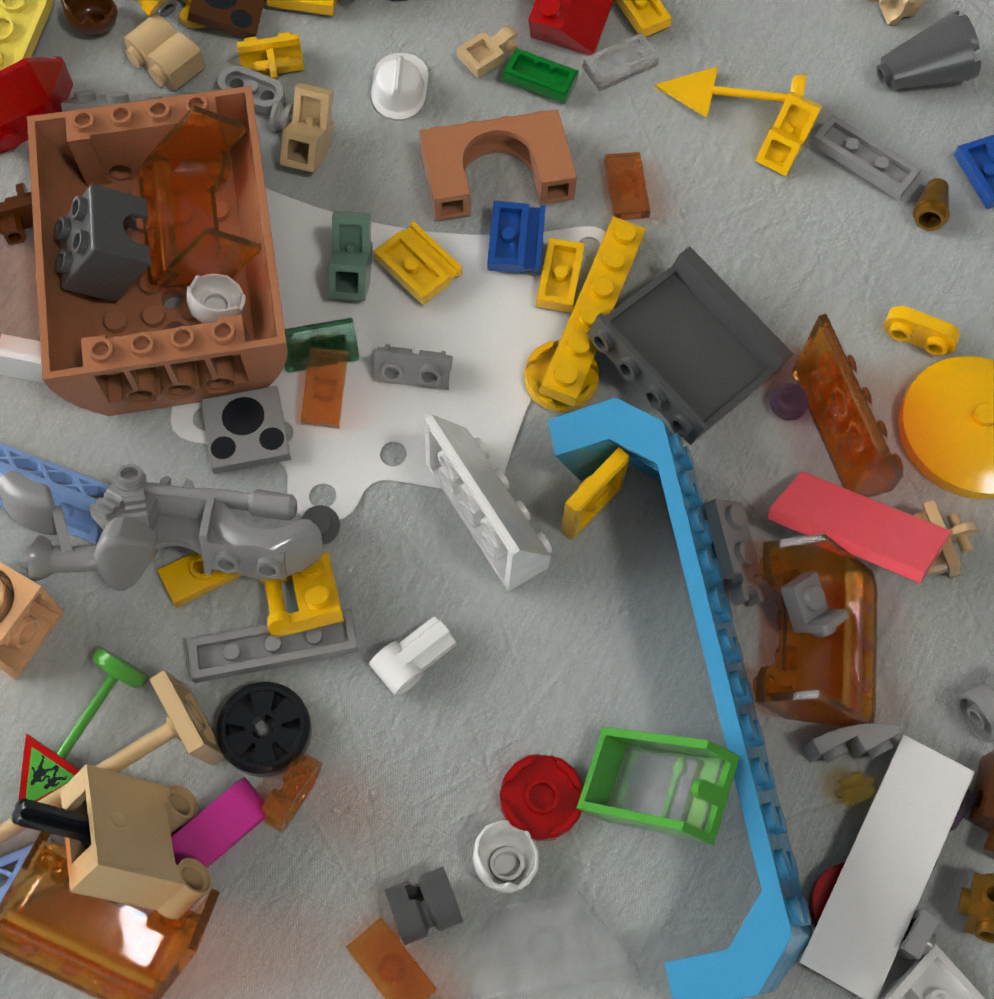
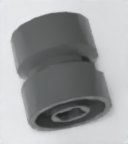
(423, 905)

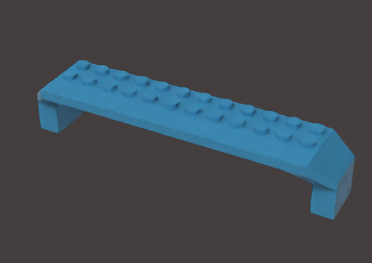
(780, 919)

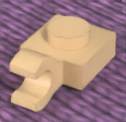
(485, 52)

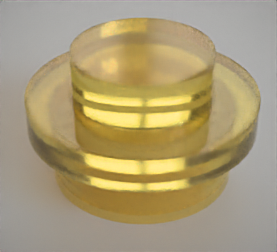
(855, 788)

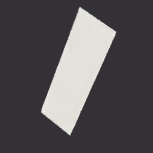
(887, 869)

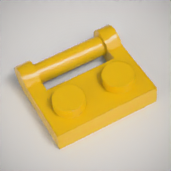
(315, 598)

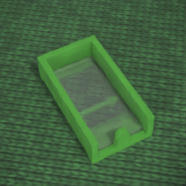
(659, 783)

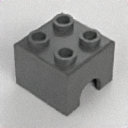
(95, 249)

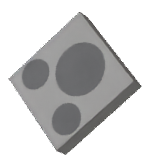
(245, 429)

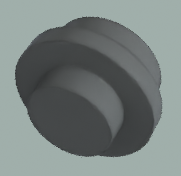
(326, 520)

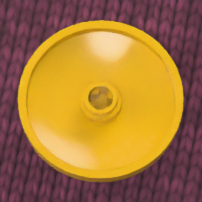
(950, 425)

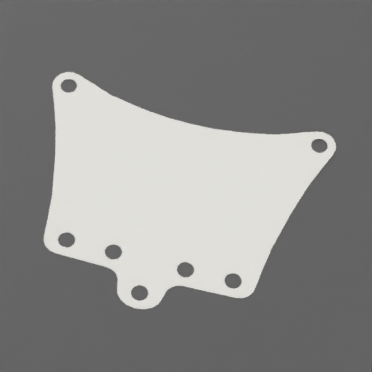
(479, 319)

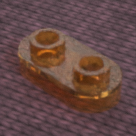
(298, 782)

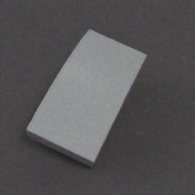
(860, 739)

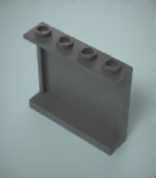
(690, 346)

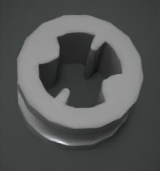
(280, 116)

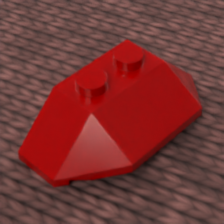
(30, 89)

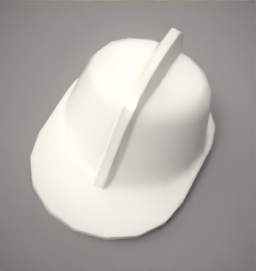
(399, 86)

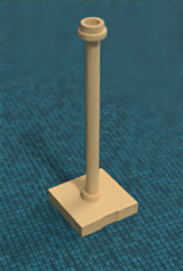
(184, 721)

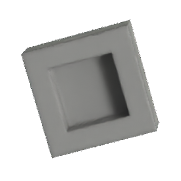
(919, 936)

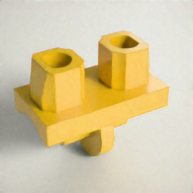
(272, 54)

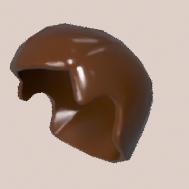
(90, 16)

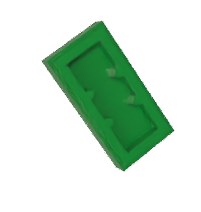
(540, 75)

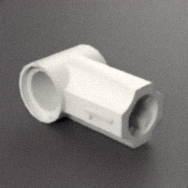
(404, 663)

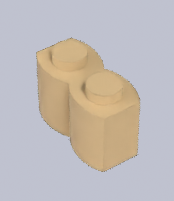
(164, 53)

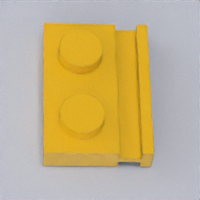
(418, 262)

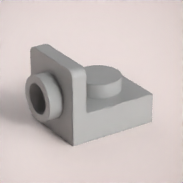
(808, 606)

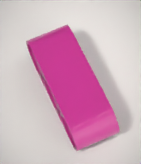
(220, 825)

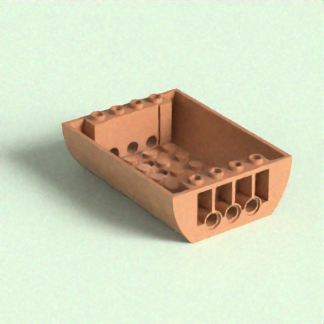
(134, 349)

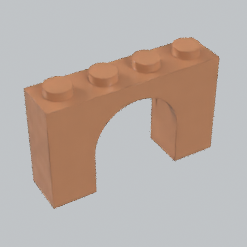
(532, 138)

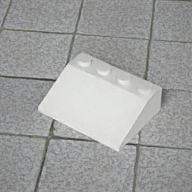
(484, 502)

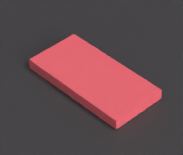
(860, 525)

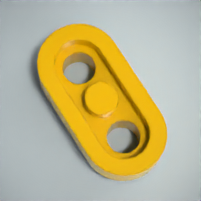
(921, 330)

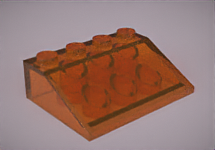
(845, 414)

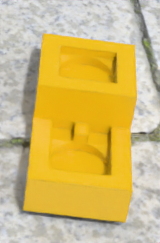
(789, 133)

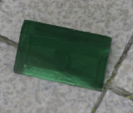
(327, 335)

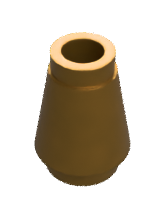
(933, 206)

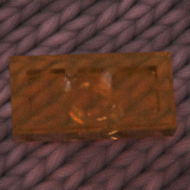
(627, 186)
(324, 388)
(390, 964)

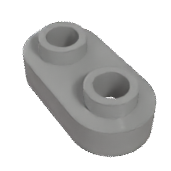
(262, 86)

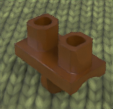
(16, 215)

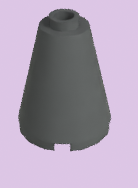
(933, 56)

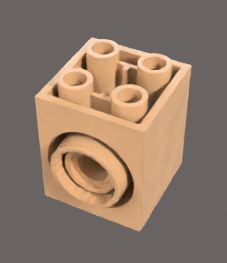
(25, 619)

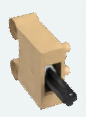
(122, 839)

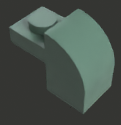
(351, 256)

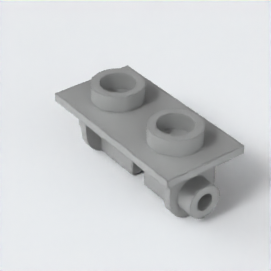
(407, 368)

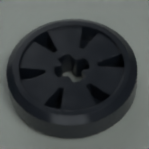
(238, 732)

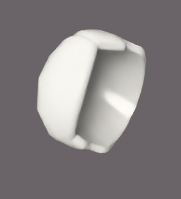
(214, 297)
(505, 857)

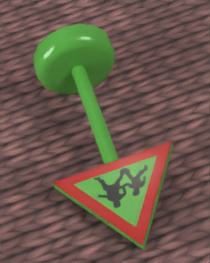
(46, 770)

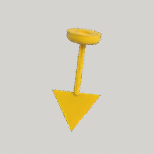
(697, 90)

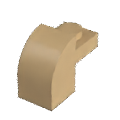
(311, 129)

